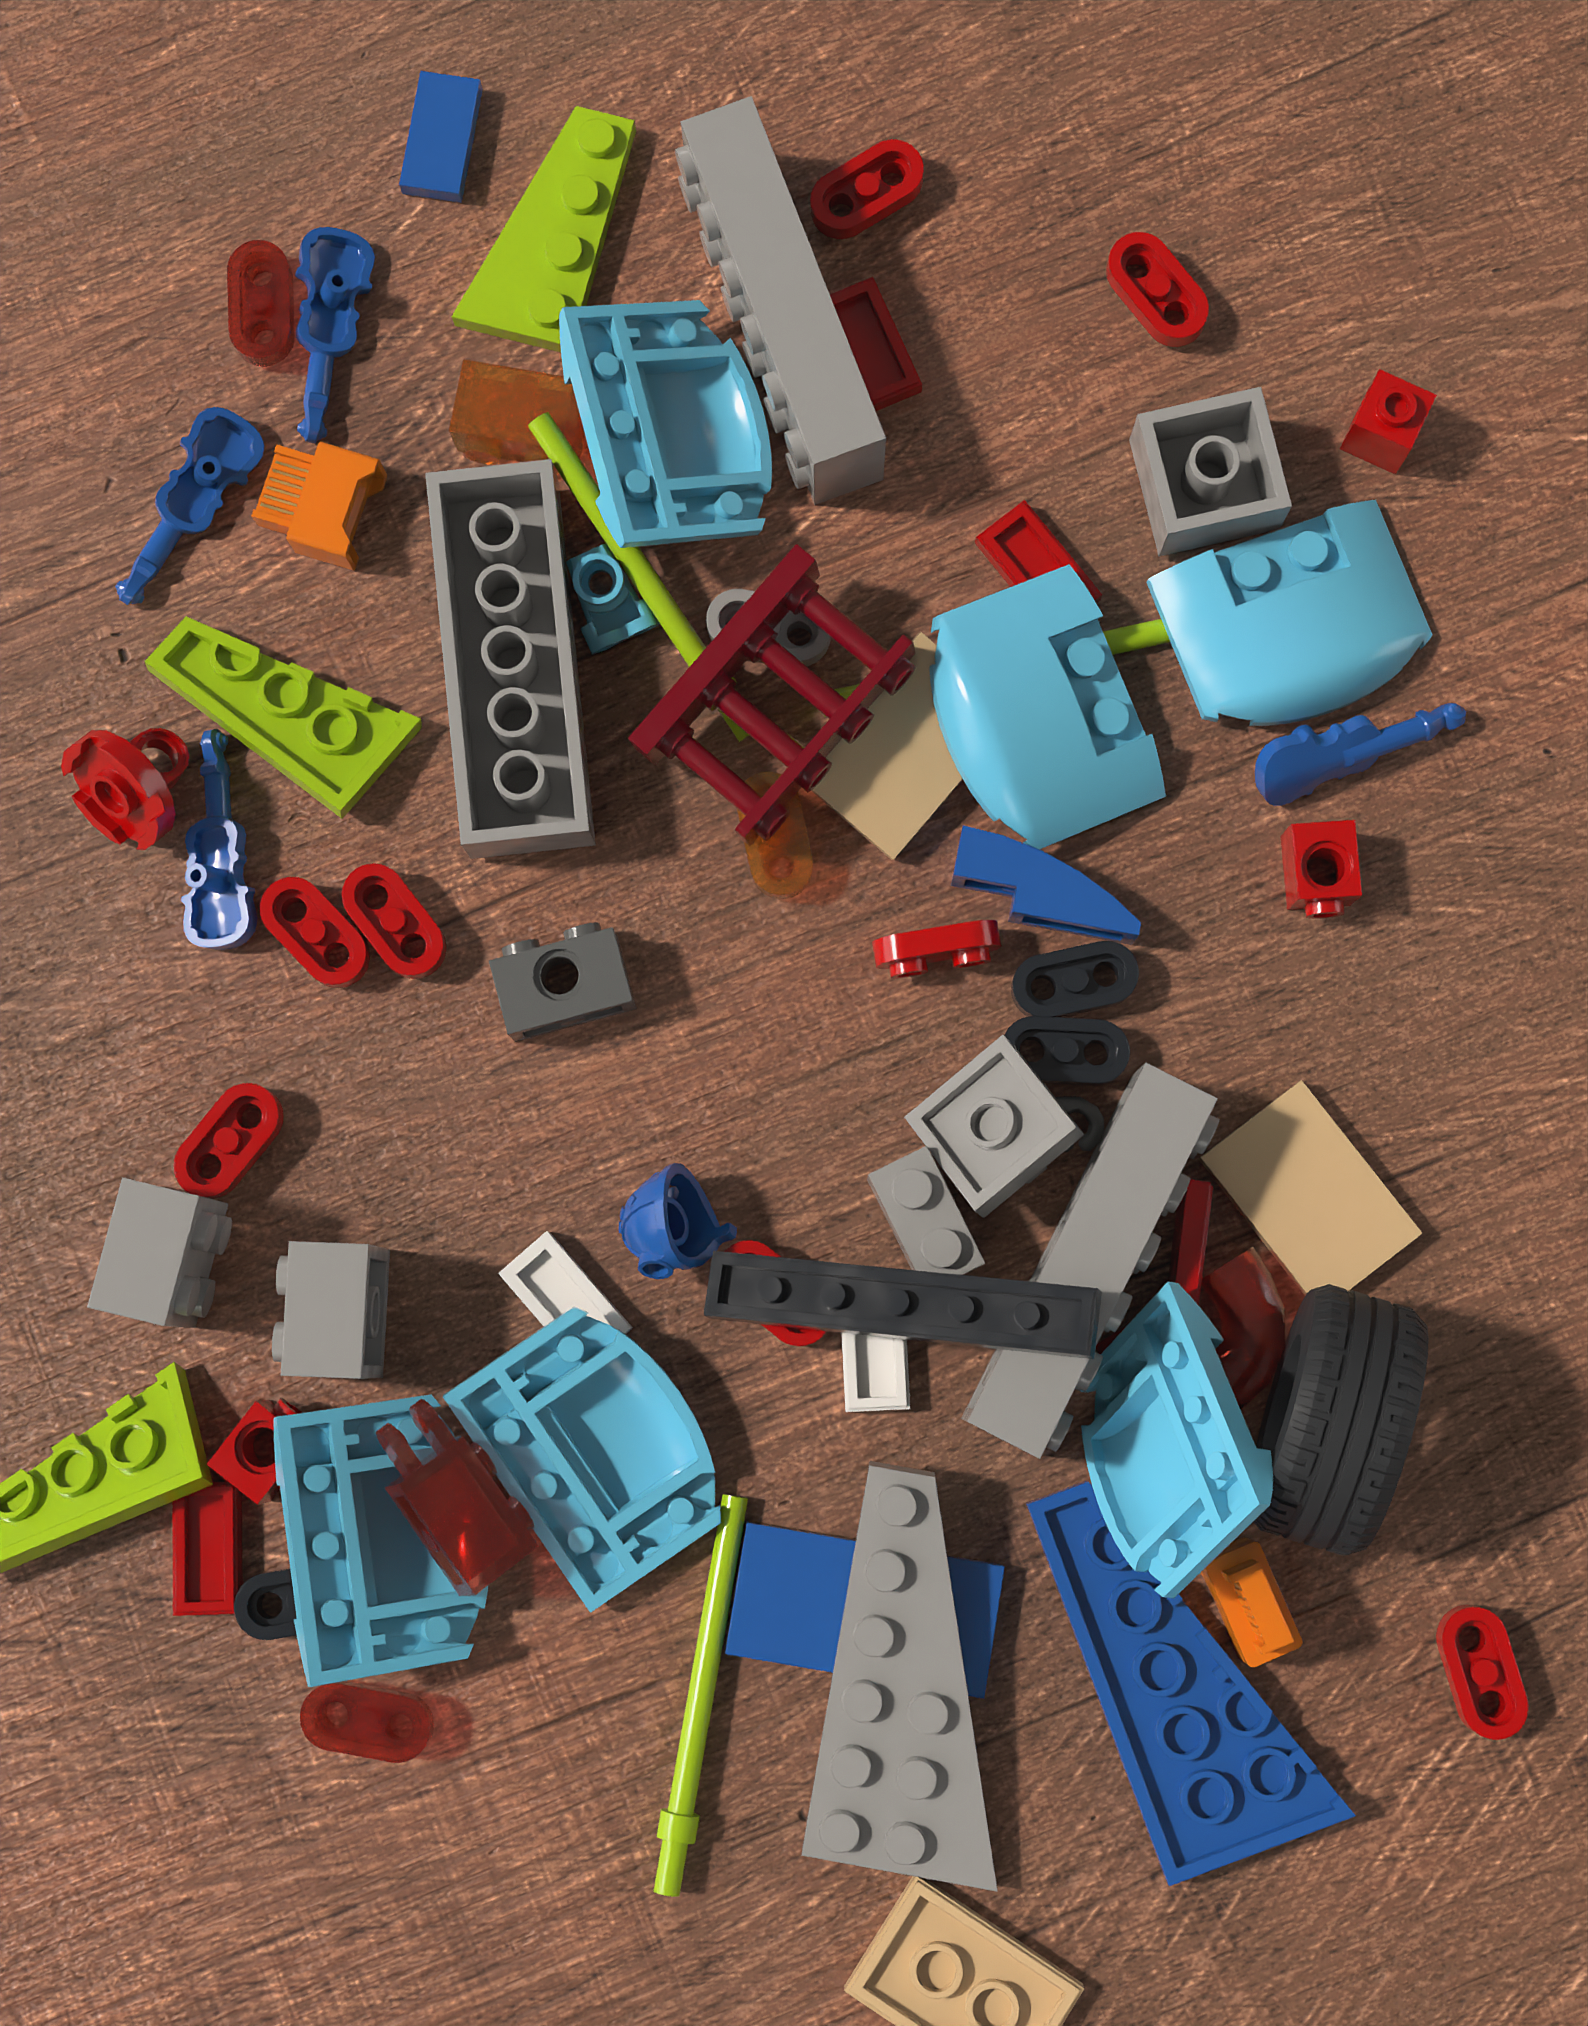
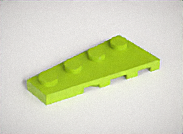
(553, 236)
(304, 727)
(114, 1471)

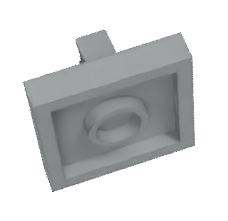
(993, 1126)

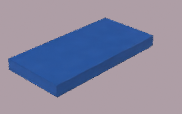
(795, 1597)

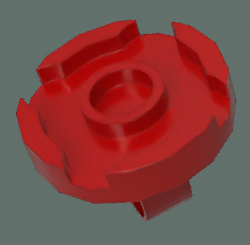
(120, 785)

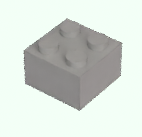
(1210, 471)
(160, 1255)
(332, 1310)

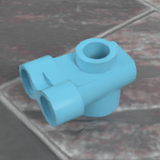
(613, 615)

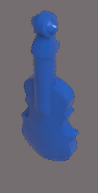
(335, 271)
(219, 453)
(1303, 760)
(220, 905)

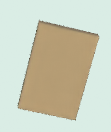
(897, 767)
(1309, 1193)
(955, 1968)

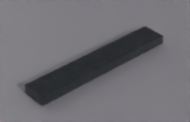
(904, 1304)

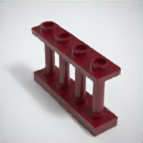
(752, 637)

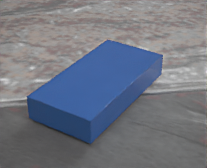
(441, 136)

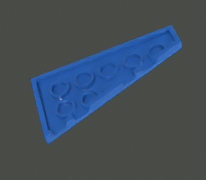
(1190, 1729)

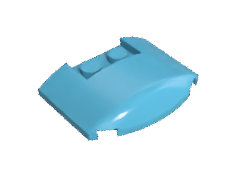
(667, 422)
(1293, 618)
(1041, 711)
(1172, 1444)
(593, 1451)
(358, 1570)

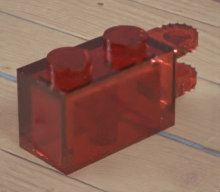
(456, 1504)

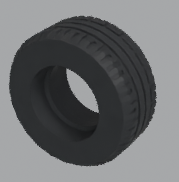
(1341, 1417)

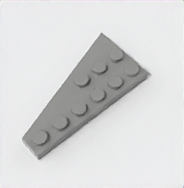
(898, 1738)

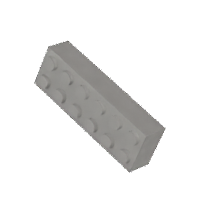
(780, 302)
(510, 659)
(1099, 1245)

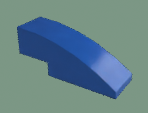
(1041, 888)

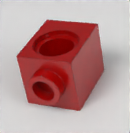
(1388, 421)
(1326, 840)
(236, 1456)

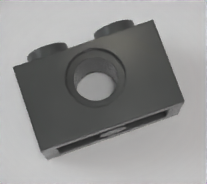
(600, 991)

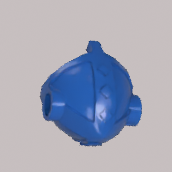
(671, 1225)

